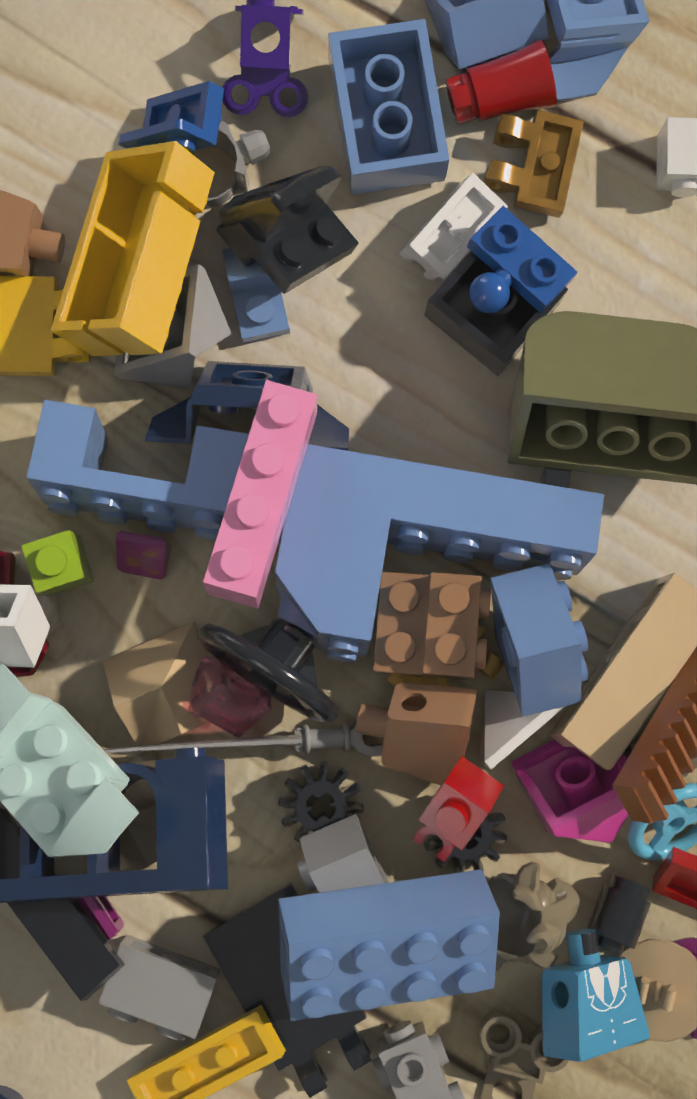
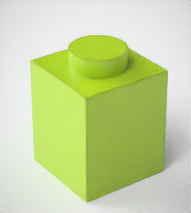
(57, 563)

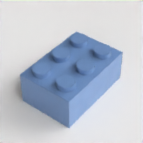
(388, 106)

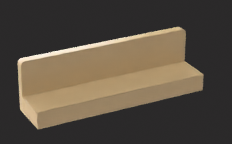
(633, 673)

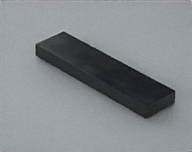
(59, 926)

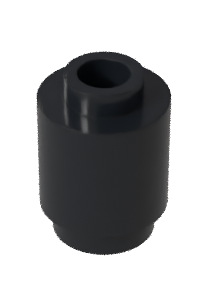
(620, 914)

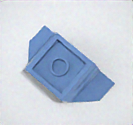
(591, 41)

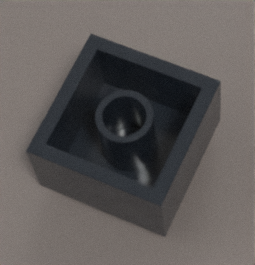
(487, 336)

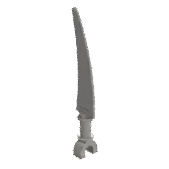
(302, 740)

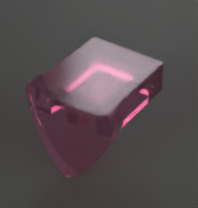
(226, 698)

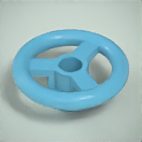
(678, 819)

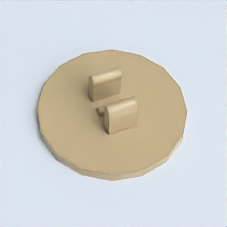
(666, 987)

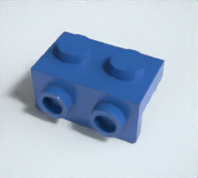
(182, 116)

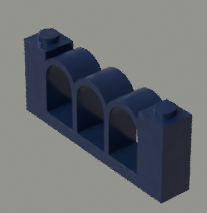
(188, 837)

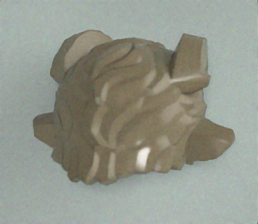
(531, 915)

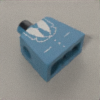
(590, 1002)

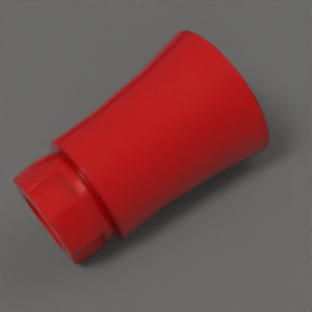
(504, 86)

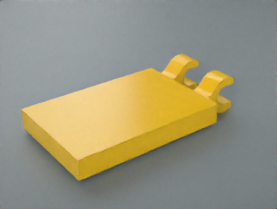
(26, 321)

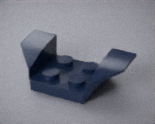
(237, 385)

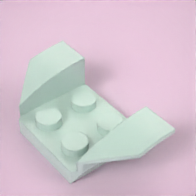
(57, 776)

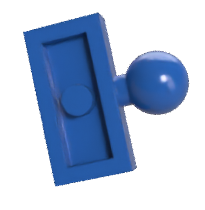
(519, 262)

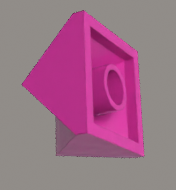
(571, 792)

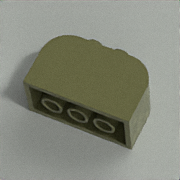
(607, 397)

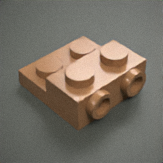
(431, 625)

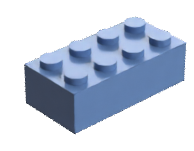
(387, 944)

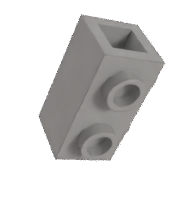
(412, 1063)

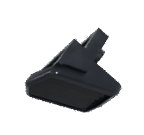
(288, 227)

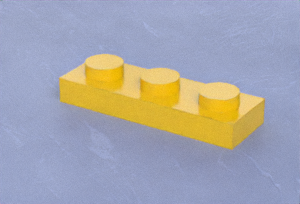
(211, 1060)

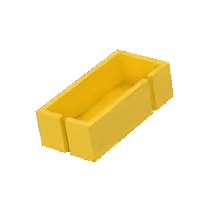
(133, 251)

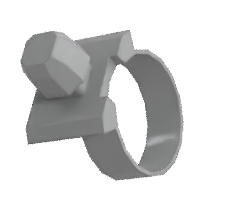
(250, 148)

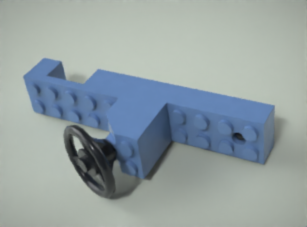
(331, 537)

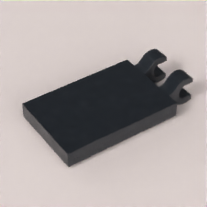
(250, 959)

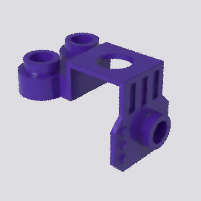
(265, 72)

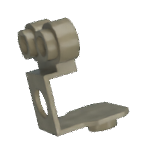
(514, 1056)

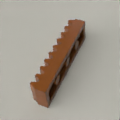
(662, 751)

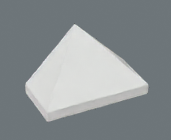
(505, 727)

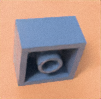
(539, 639)

